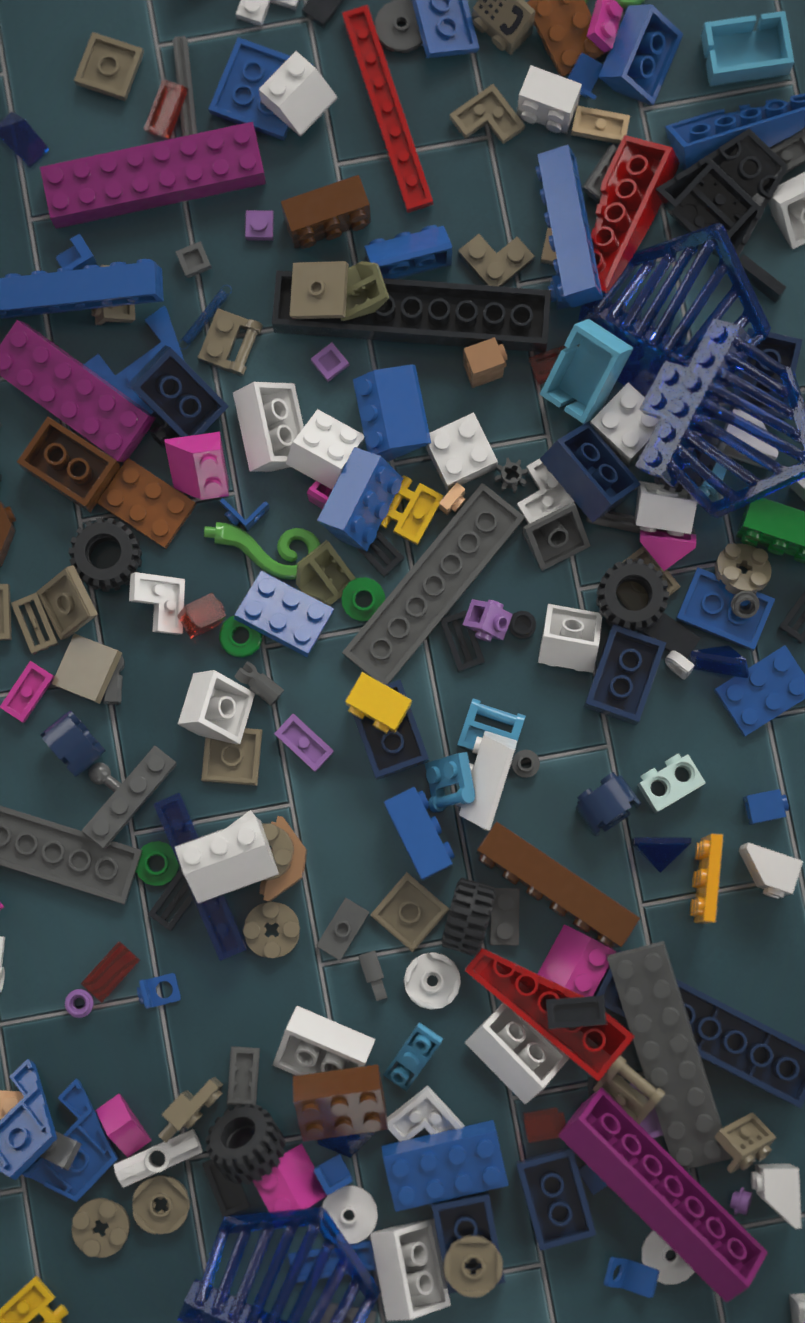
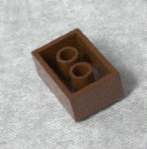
(326, 212)
(68, 464)
(340, 1102)

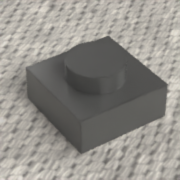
(193, 259)

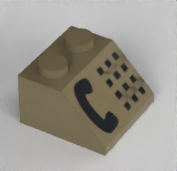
(504, 21)

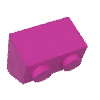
(198, 465)
(576, 961)
(292, 1183)

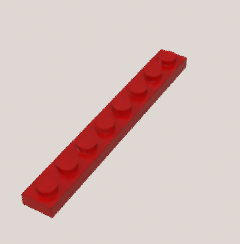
(387, 109)

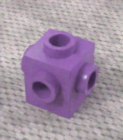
(487, 619)

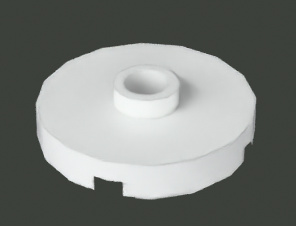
(426, 995)
(364, 1209)
(653, 1255)

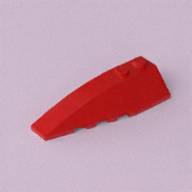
(629, 203)
(526, 994)

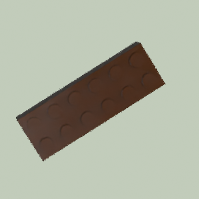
(557, 885)

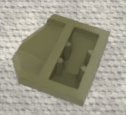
(364, 290)
(323, 574)

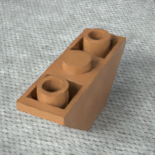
(273, 888)

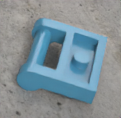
(473, 729)
(446, 773)

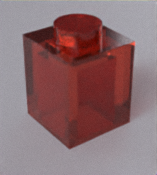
(202, 615)
(543, 1124)

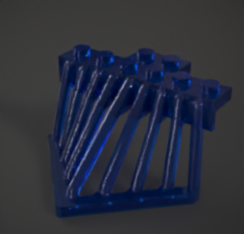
(653, 344)
(690, 396)
(216, 1305)

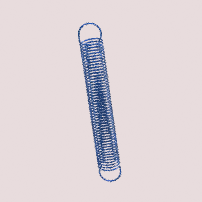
(193, 332)

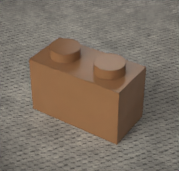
(484, 362)

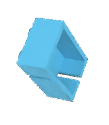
(741, 54)
(586, 370)

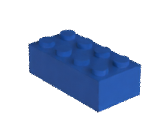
(444, 1165)

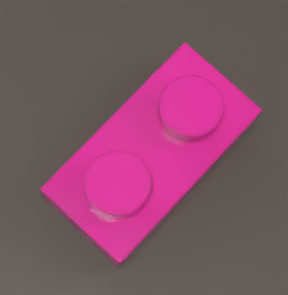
(604, 24)
(27, 692)

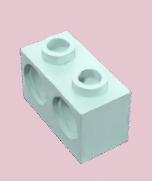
(673, 788)

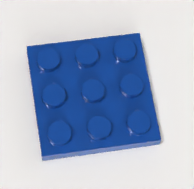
(238, 90)

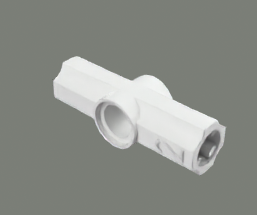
(141, 1166)

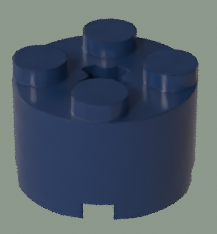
(72, 743)
(607, 804)

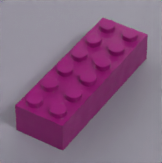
(73, 392)

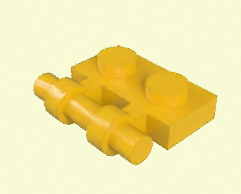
(417, 514)
(31, 1301)

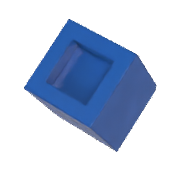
(76, 256)
(333, 1174)

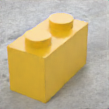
(378, 703)

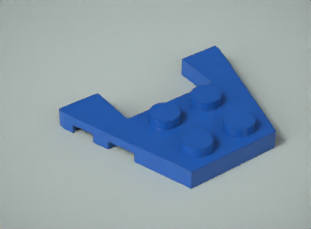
(162, 327)
(28, 1126)
(93, 1157)

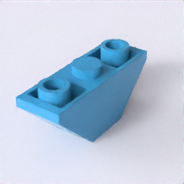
(413, 1056)

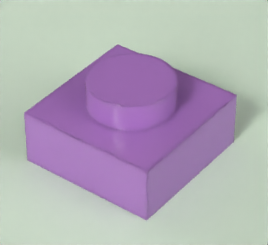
(259, 225)
(329, 362)

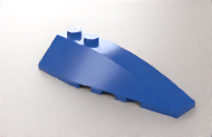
(705, 133)

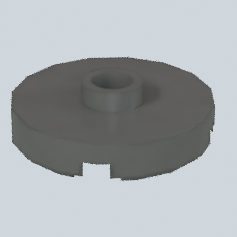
(390, 34)

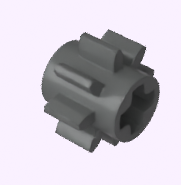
(508, 468)

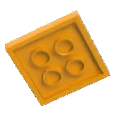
(706, 879)

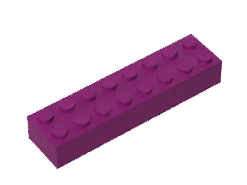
(152, 175)
(664, 1195)

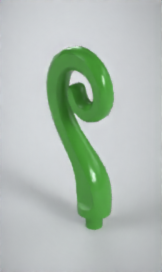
(234, 536)

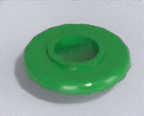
(350, 592)
(230, 646)
(164, 875)

